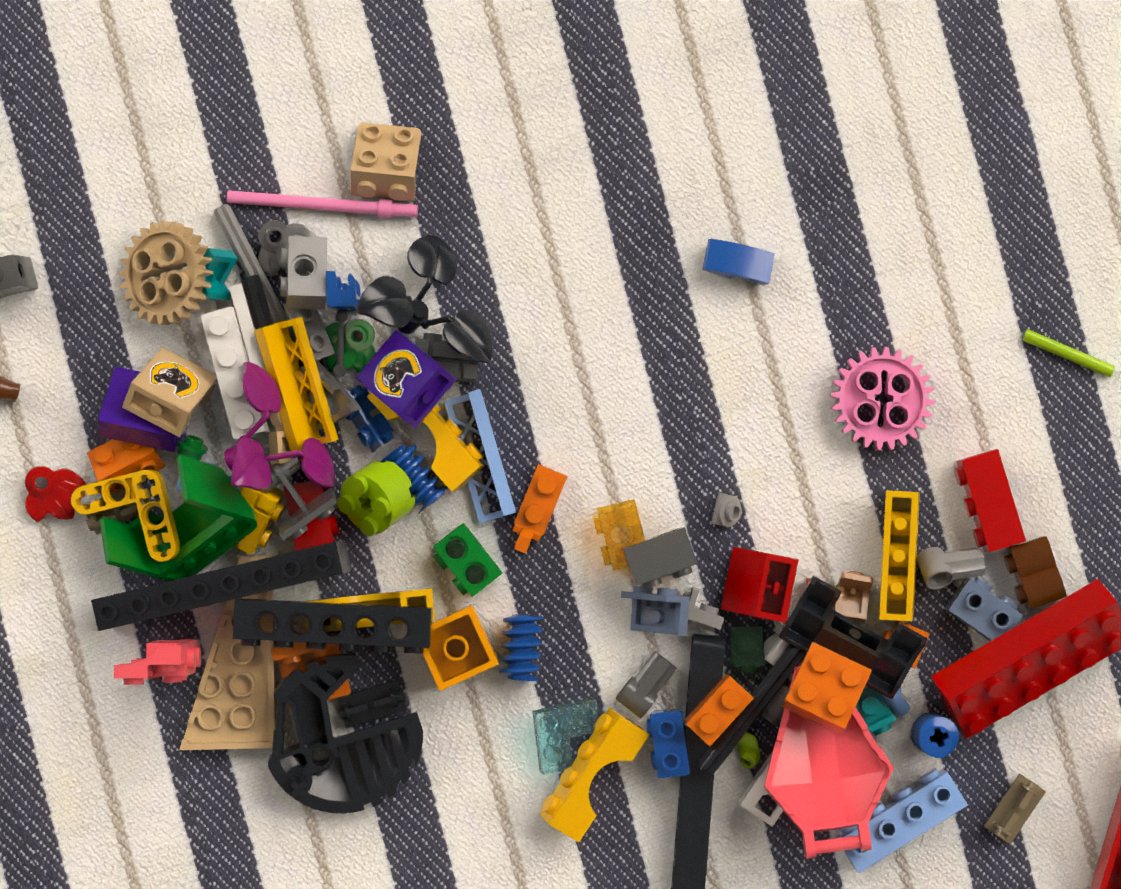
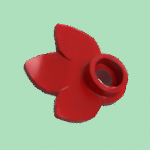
(55, 496)

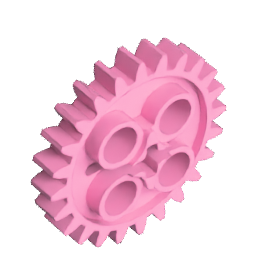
(911, 401)

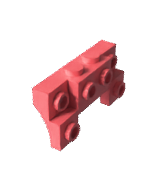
(164, 658)

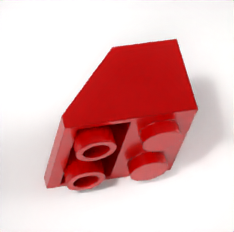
(759, 584)

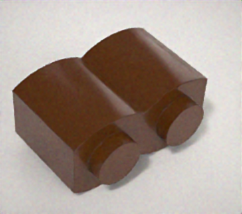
(1035, 572)

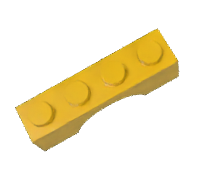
(454, 460)
(410, 598)
(612, 740)

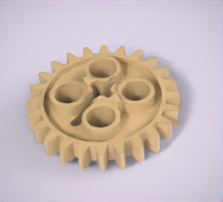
(171, 298)

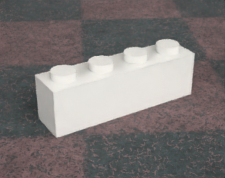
(228, 356)

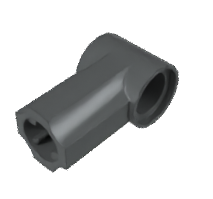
(642, 689)

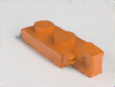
(538, 506)

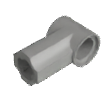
(942, 568)

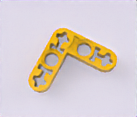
(136, 494)

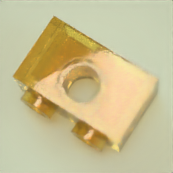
(616, 515)

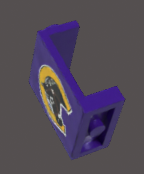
(405, 379)

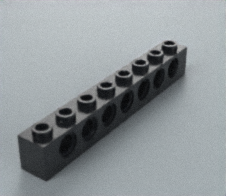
(221, 585)

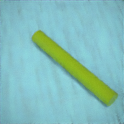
(1068, 353)

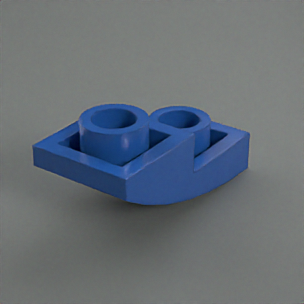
(739, 261)

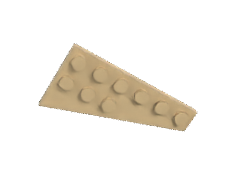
(236, 689)

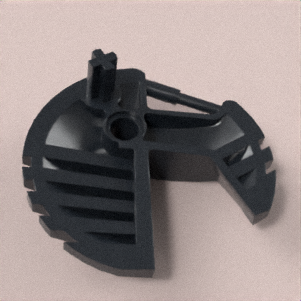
(358, 765)

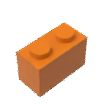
(718, 709)

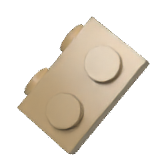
(385, 161)

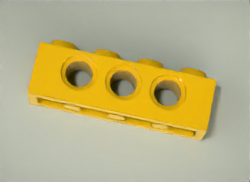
(899, 555)

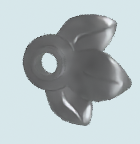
(270, 252)

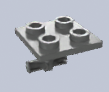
(319, 507)

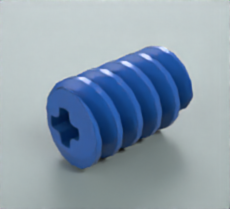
(422, 485)
(521, 647)
(944, 741)

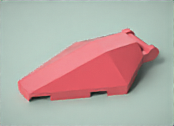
(827, 779)

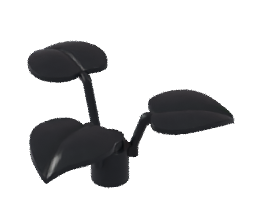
(388, 304)

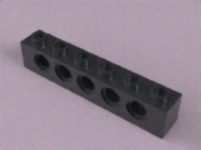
(250, 611)

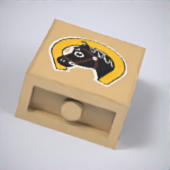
(169, 391)

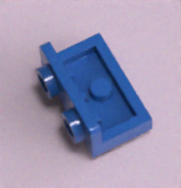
(670, 744)

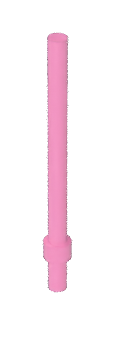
(384, 208)

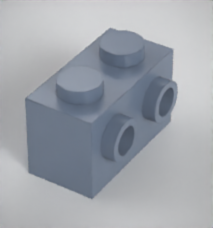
(983, 610)

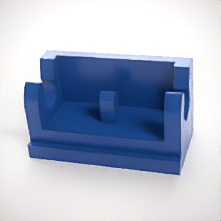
(341, 295)

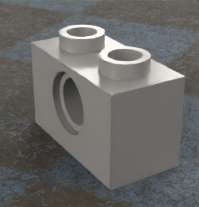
(310, 255)

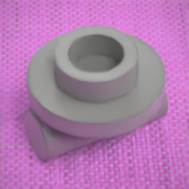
(726, 510)
(774, 648)

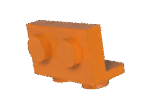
(122, 458)

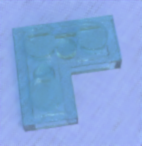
(556, 726)

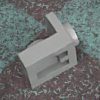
(705, 614)

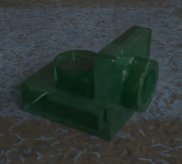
(747, 648)

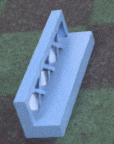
(493, 457)

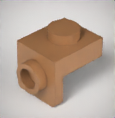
(854, 595)

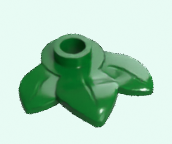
(355, 352)

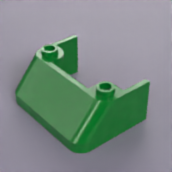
(207, 526)

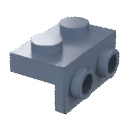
(658, 612)

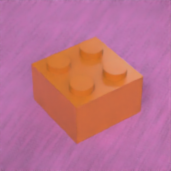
(827, 688)

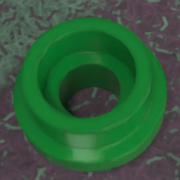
(192, 447)

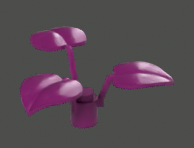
(246, 458)

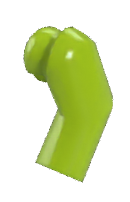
(749, 751)

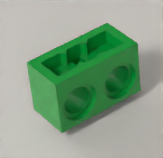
(473, 555)

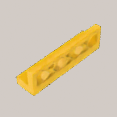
(281, 362)

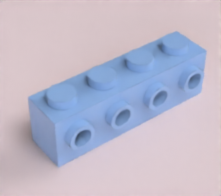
(906, 817)

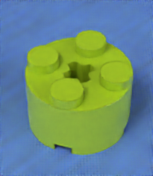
(376, 497)

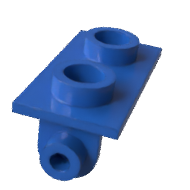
(371, 431)

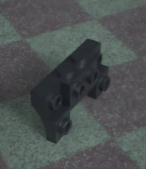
(818, 623)

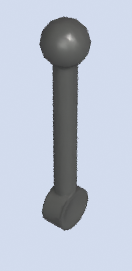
(340, 370)

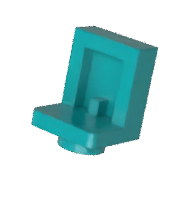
(221, 265)

